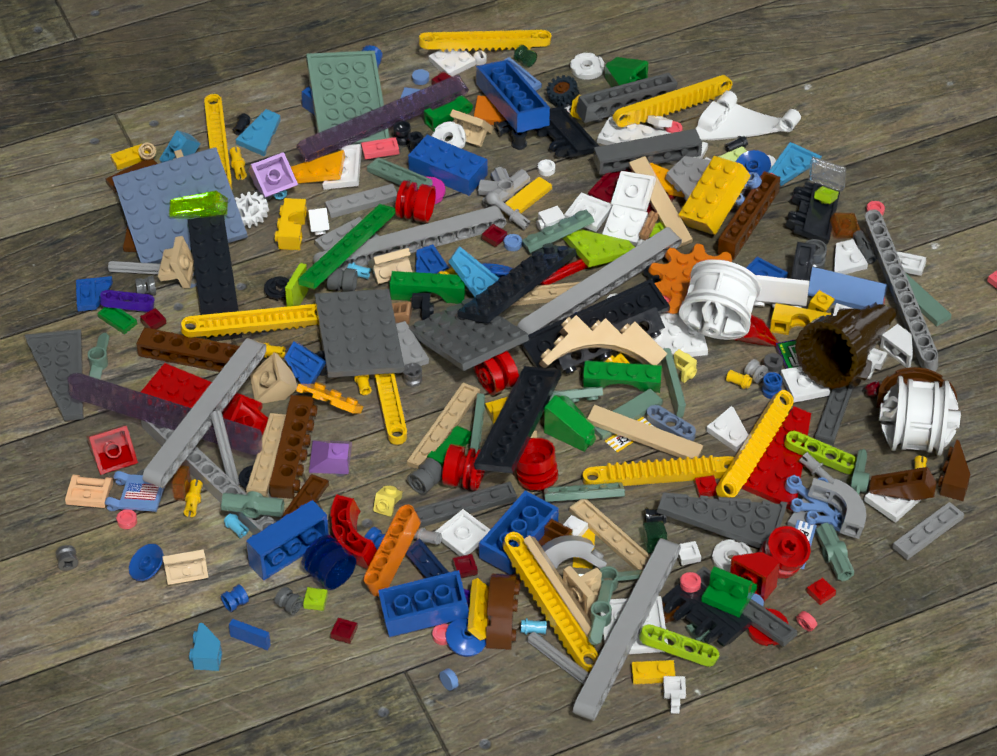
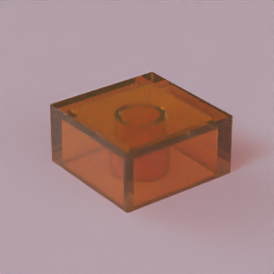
(844, 224)
(181, 483)

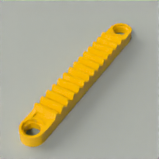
(484, 39)
(672, 101)
(217, 131)
(250, 321)
(391, 407)
(755, 445)
(658, 472)
(550, 601)

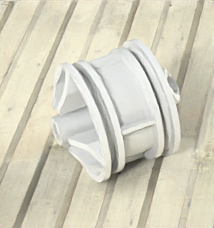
(720, 299)
(919, 415)

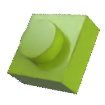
(826, 195)
(315, 599)

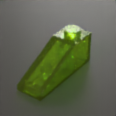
(199, 205)

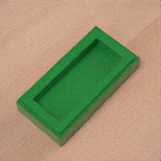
(117, 319)

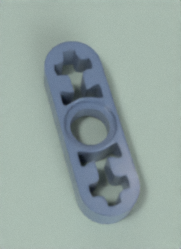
(667, 416)

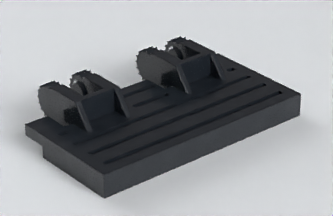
(568, 135)
(812, 216)
(705, 616)

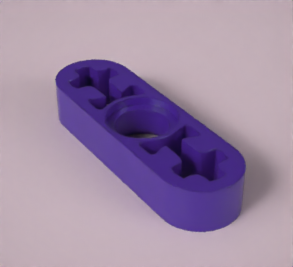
(136, 301)

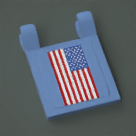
(136, 494)

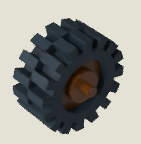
(562, 91)

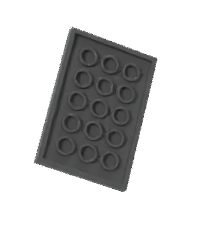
(359, 333)
(465, 340)

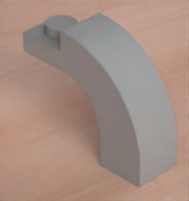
(845, 500)
(573, 546)

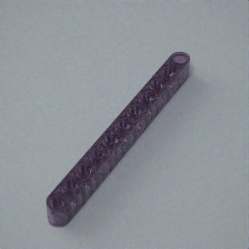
(381, 118)
(156, 410)

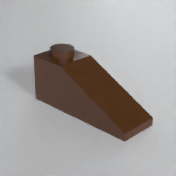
(905, 484)

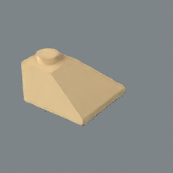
(272, 380)

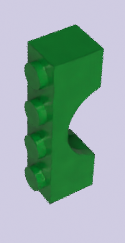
(447, 286)
(607, 373)

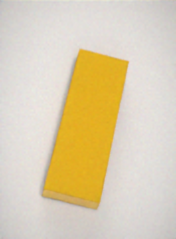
(529, 195)
(478, 609)

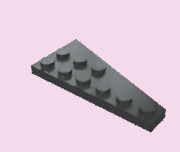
(58, 357)
(726, 516)

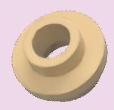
(147, 146)

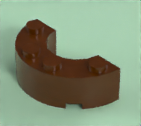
(914, 373)
(501, 606)

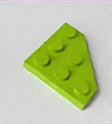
(596, 247)

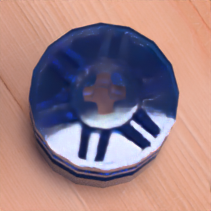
(328, 562)

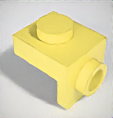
(686, 364)
(386, 500)

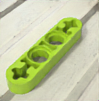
(822, 449)
(679, 643)

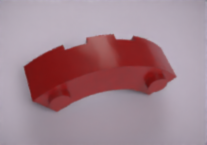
(344, 526)

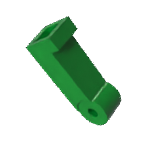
(435, 117)
(458, 436)

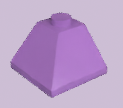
(330, 457)

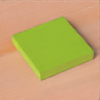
(294, 292)

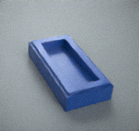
(249, 634)

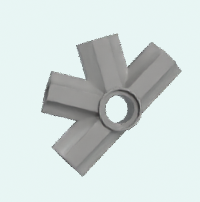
(503, 184)

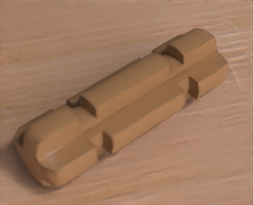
(648, 225)

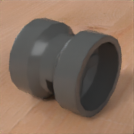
(141, 286)
(290, 601)

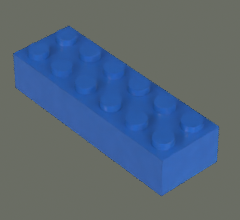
(512, 96)

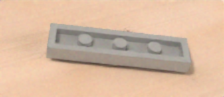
(361, 201)
(928, 530)

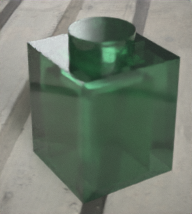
(652, 534)

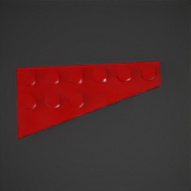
(183, 387)
(779, 462)

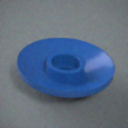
(756, 160)
(498, 270)
(146, 562)
(461, 643)

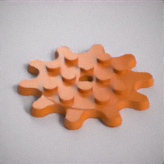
(676, 274)

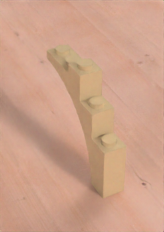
(579, 336)

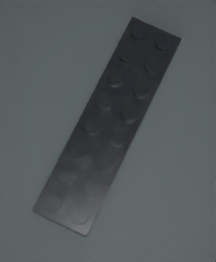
(213, 268)
(516, 283)
(614, 309)
(517, 419)

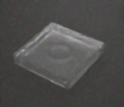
(827, 174)

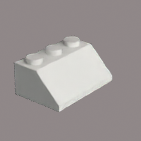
(782, 291)

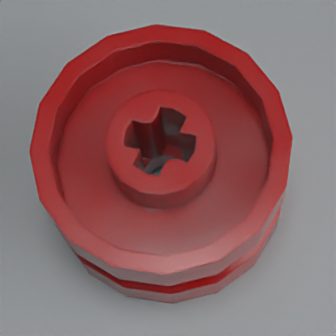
(497, 373)
(789, 548)

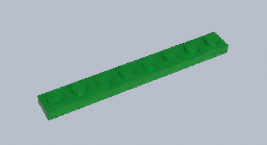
(346, 246)

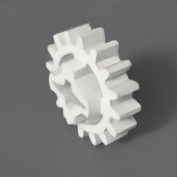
(252, 208)

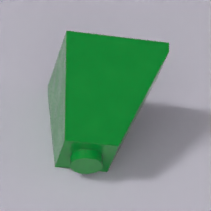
(625, 71)
(568, 423)

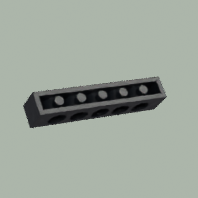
(649, 318)

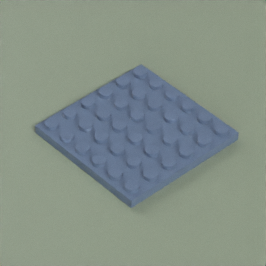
(147, 197)

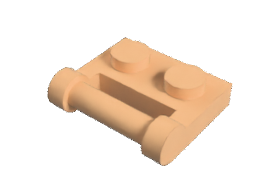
(88, 495)

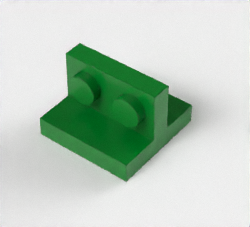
(728, 592)

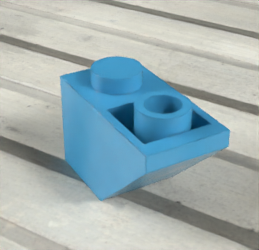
(180, 141)
(206, 651)

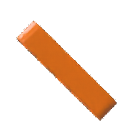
(392, 549)

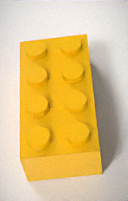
(714, 195)

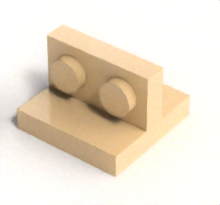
(474, 127)
(177, 263)
(385, 264)
(185, 567)
(584, 587)

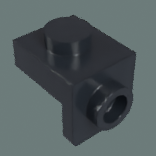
(423, 302)

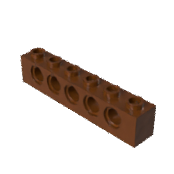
(749, 215)
(184, 350)
(292, 447)

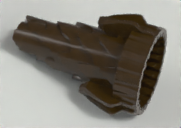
(838, 346)

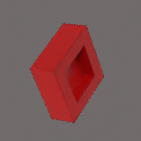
(706, 486)
(821, 591)

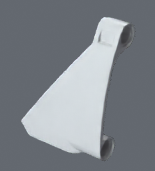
(729, 120)

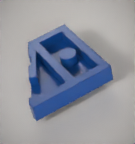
(429, 260)
(89, 292)
(304, 363)

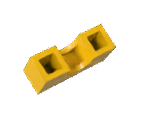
(293, 216)
(787, 317)

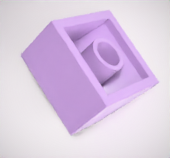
(272, 175)

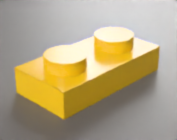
(127, 157)
(652, 671)

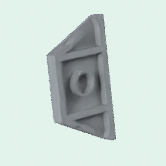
(687, 174)

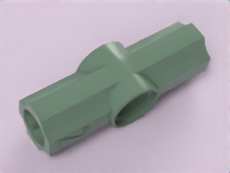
(252, 504)
(834, 552)

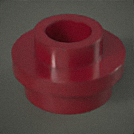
(872, 388)

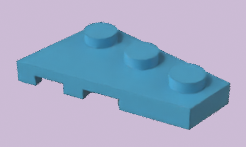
(259, 132)
(792, 162)
(471, 271)

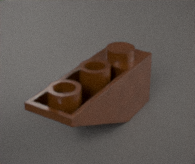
(957, 474)

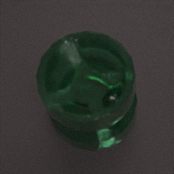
(526, 56)

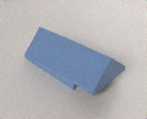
(846, 289)

